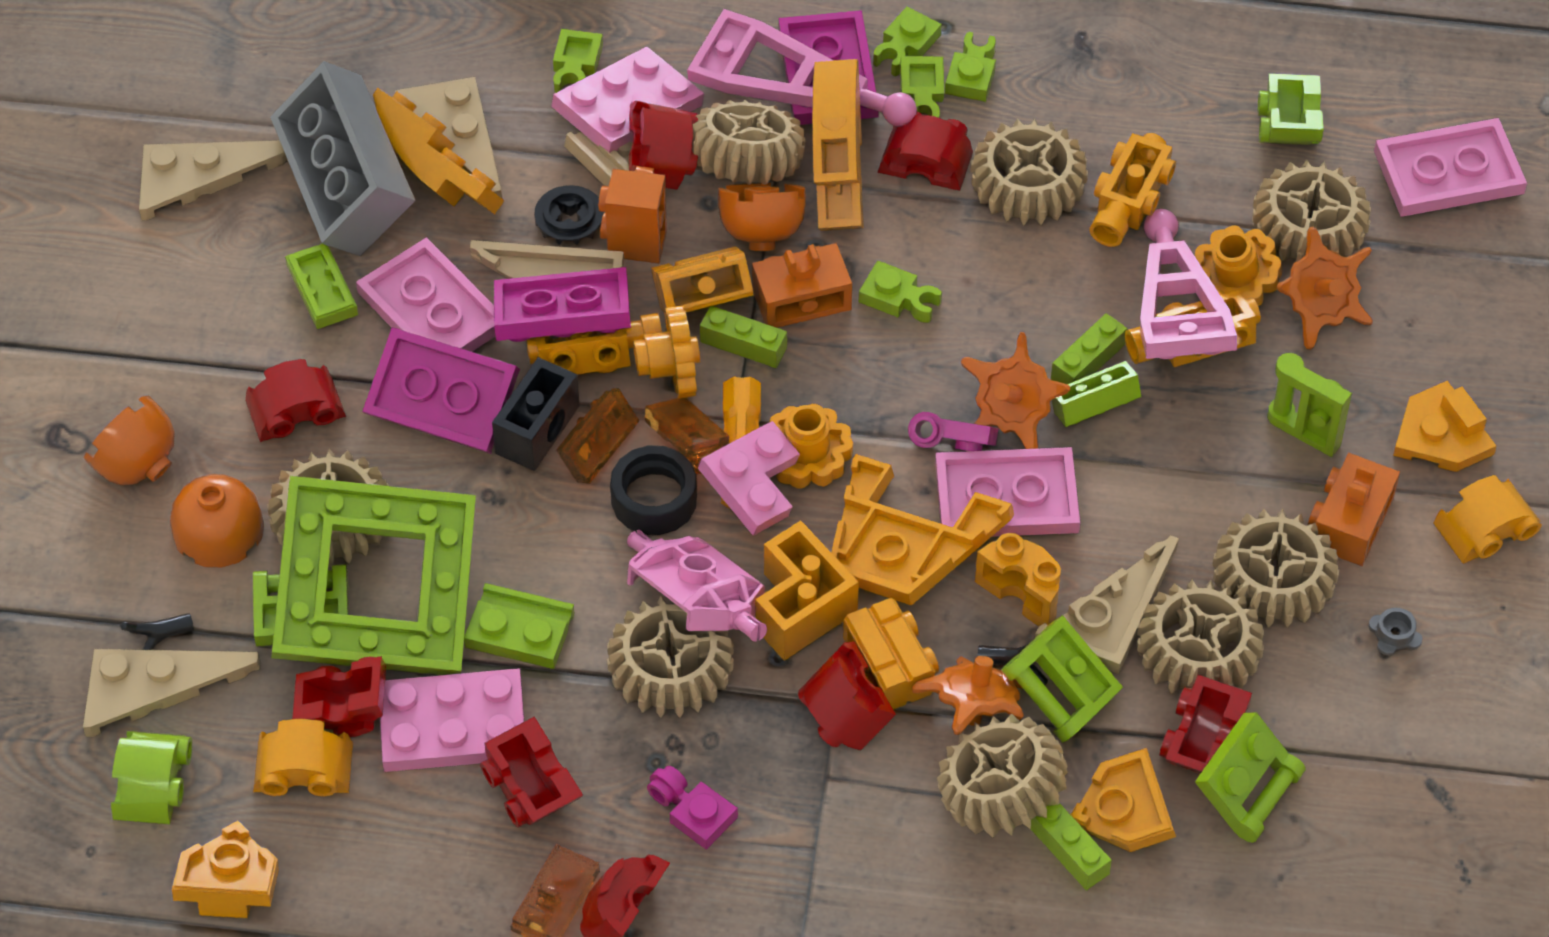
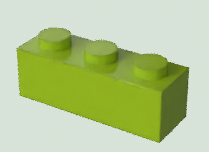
(743, 336)
(1090, 351)
(1097, 394)
(1072, 846)

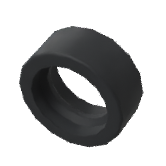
(657, 461)

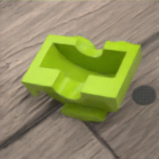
(1291, 110)
(148, 776)

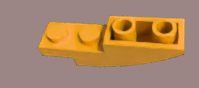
(837, 144)
(430, 154)

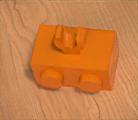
(634, 214)
(802, 285)
(1355, 506)

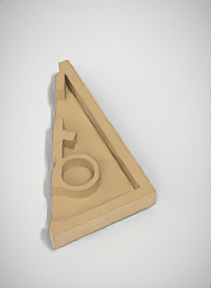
(461, 111)
(197, 169)
(528, 260)
(1116, 605)
(146, 680)

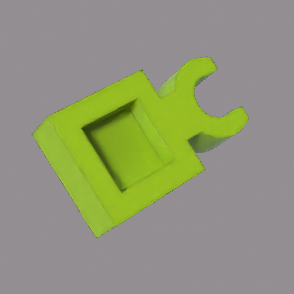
(906, 36)
(575, 56)
(972, 70)
(924, 81)
(895, 289)

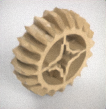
(748, 142)
(1030, 184)
(1287, 201)
(327, 468)
(1304, 566)
(1207, 624)
(645, 671)
(1002, 775)

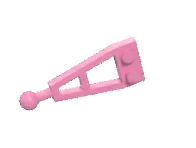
(731, 44)
(1188, 333)

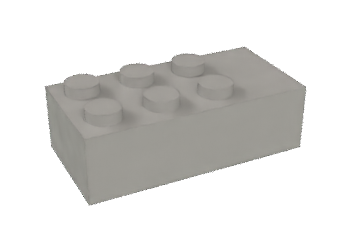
(342, 159)

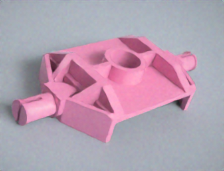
(700, 582)

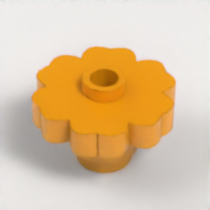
(1241, 262)
(670, 353)
(819, 440)

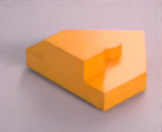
(1444, 429)
(1125, 804)
(226, 874)

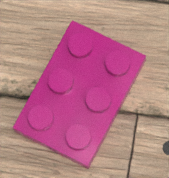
(838, 38)
(561, 304)
(440, 389)

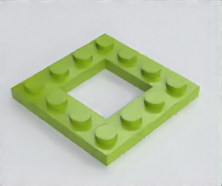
(325, 506)

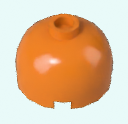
(761, 213)
(134, 445)
(216, 520)

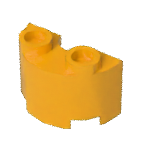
(1486, 517)
(1021, 570)
(304, 757)

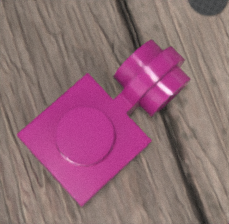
(967, 435)
(700, 814)

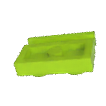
(519, 626)

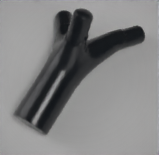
(160, 629)
(1003, 655)

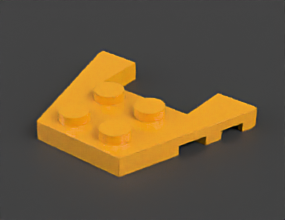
(902, 552)

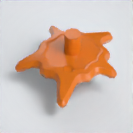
(1325, 288)
(1014, 393)
(973, 691)

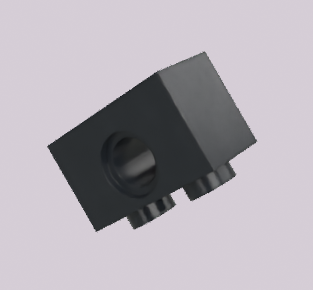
(536, 414)

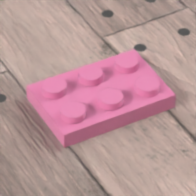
(602, 101)
(1450, 167)
(429, 298)
(1034, 480)
(447, 717)

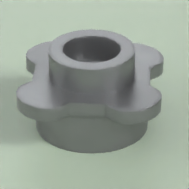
(1397, 620)

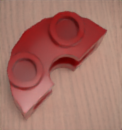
(662, 141)
(929, 148)
(291, 396)
(342, 699)
(845, 701)
(1208, 717)
(528, 773)
(618, 893)

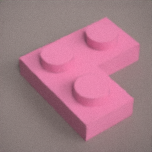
(743, 476)

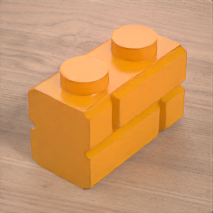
(703, 280)
(891, 650)

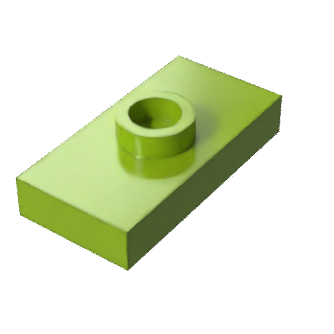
(321, 285)

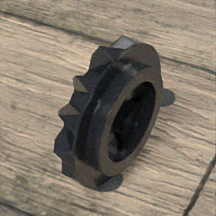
(568, 200)

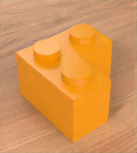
(809, 591)

